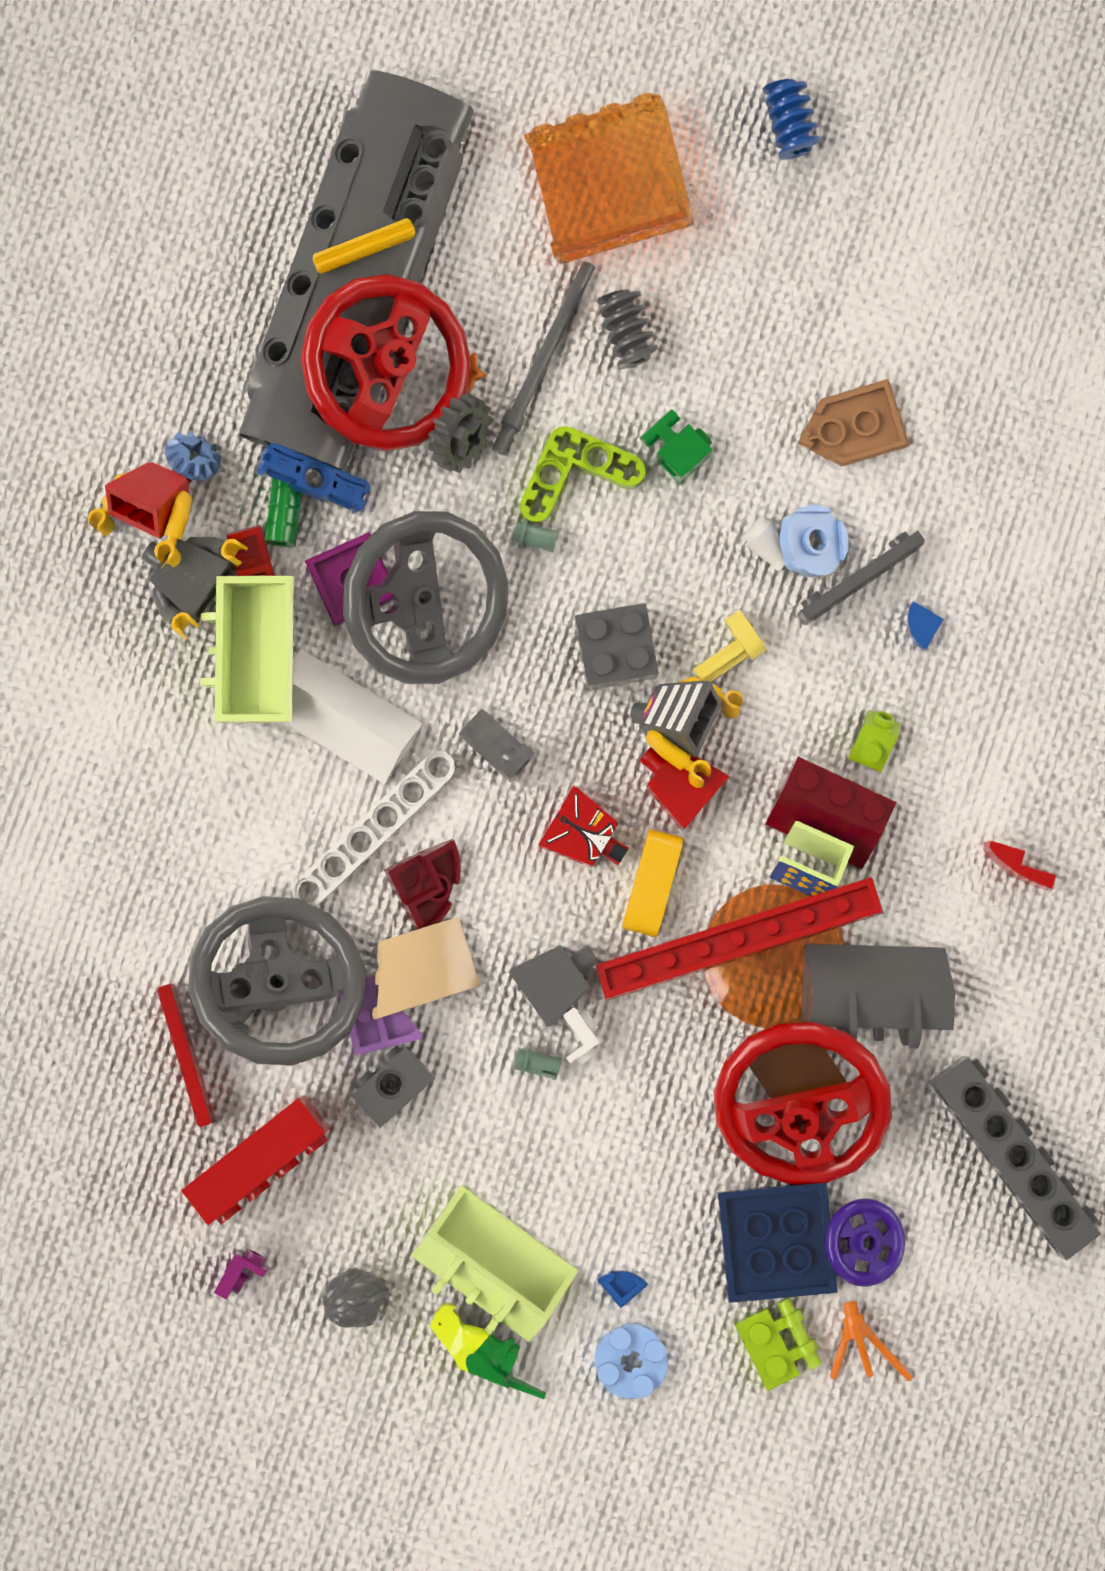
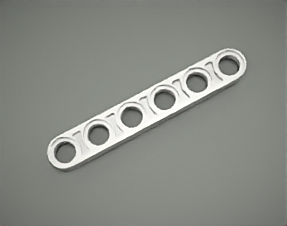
(370, 825)

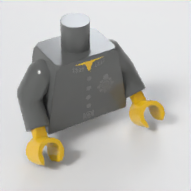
(190, 586)

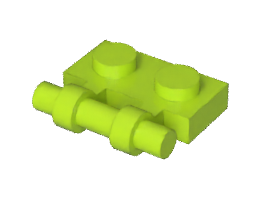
(767, 1347)

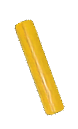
(363, 246)

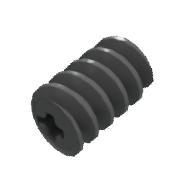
(626, 328)

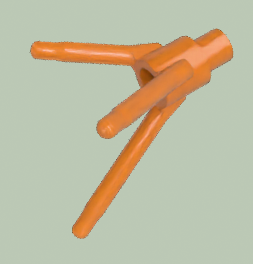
(857, 1329)

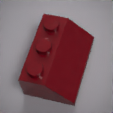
(831, 806)

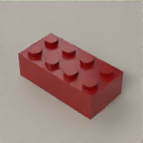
(255, 1160)

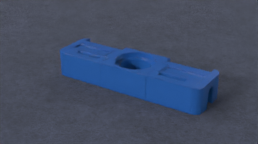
(291, 469)

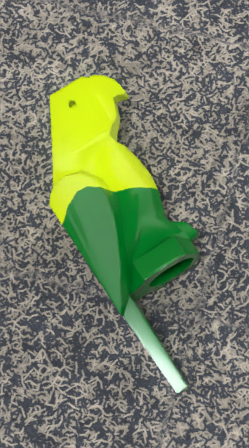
(479, 1351)

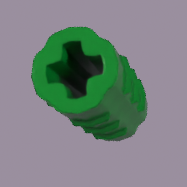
(283, 515)

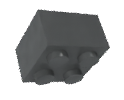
(616, 646)

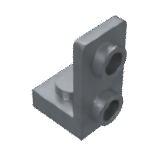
(496, 745)

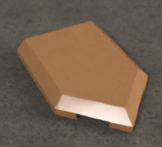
(856, 425)

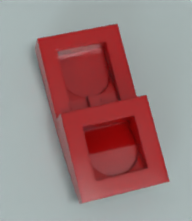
(256, 559)
(1011, 861)

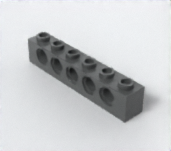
(1064, 1238)

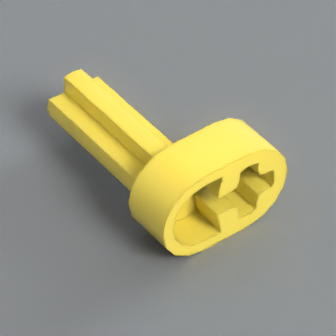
(746, 645)

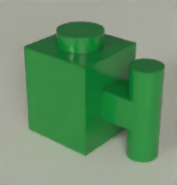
(681, 451)

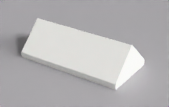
(349, 718)

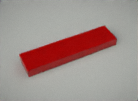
(186, 1055)

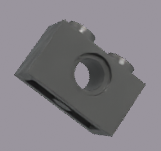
(376, 1101)

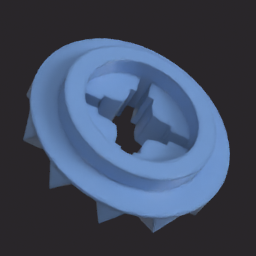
(200, 468)

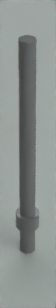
(514, 419)

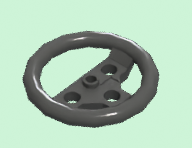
(418, 598)
(267, 927)

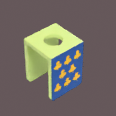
(817, 845)

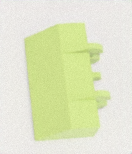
(252, 649)
(494, 1264)

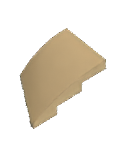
(423, 967)

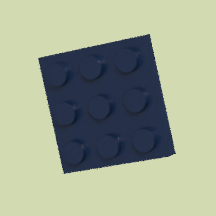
(775, 1242)

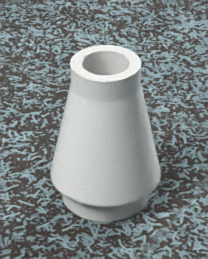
(765, 542)

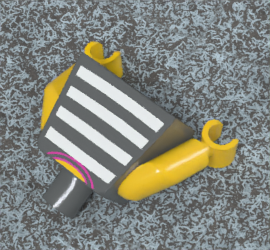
(681, 719)

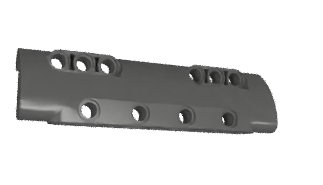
(358, 200)

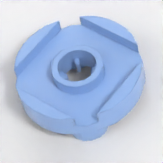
(795, 543)
(642, 1379)

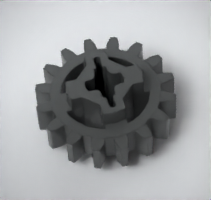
(460, 433)

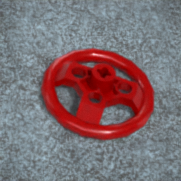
(333, 335)
(804, 1113)

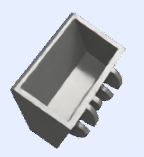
(878, 989)

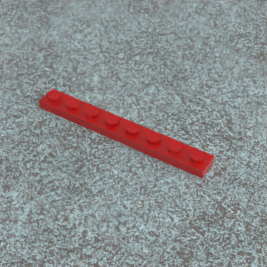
(739, 939)

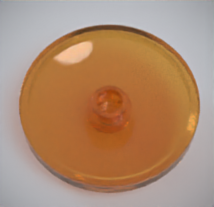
(769, 984)

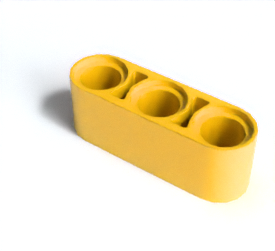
(652, 883)

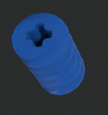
(790, 118)

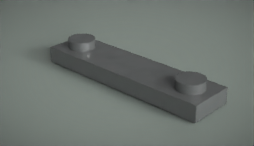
(901, 548)

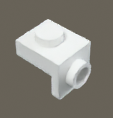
(582, 1026)

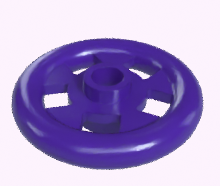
(841, 1227)

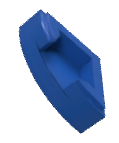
(922, 624)
(622, 1285)

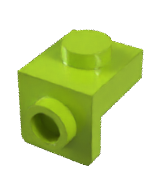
(875, 740)

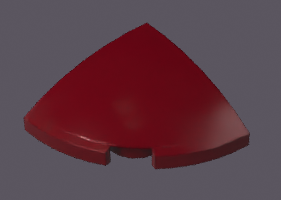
(426, 882)

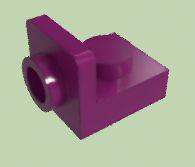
(235, 1277)

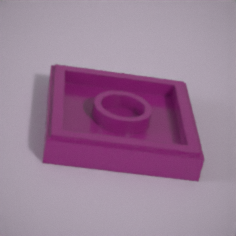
(329, 573)

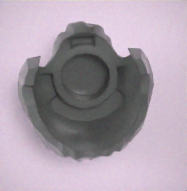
(354, 1298)

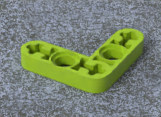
(565, 460)

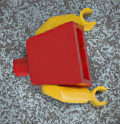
(150, 500)

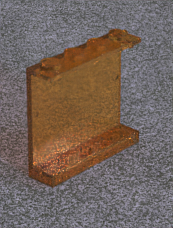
(610, 178)

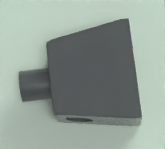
(554, 980)

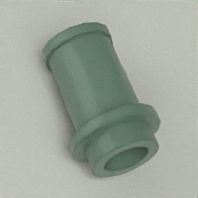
(534, 536)
(537, 1063)

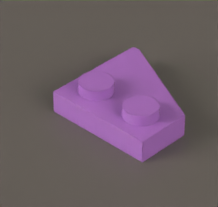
(383, 1032)

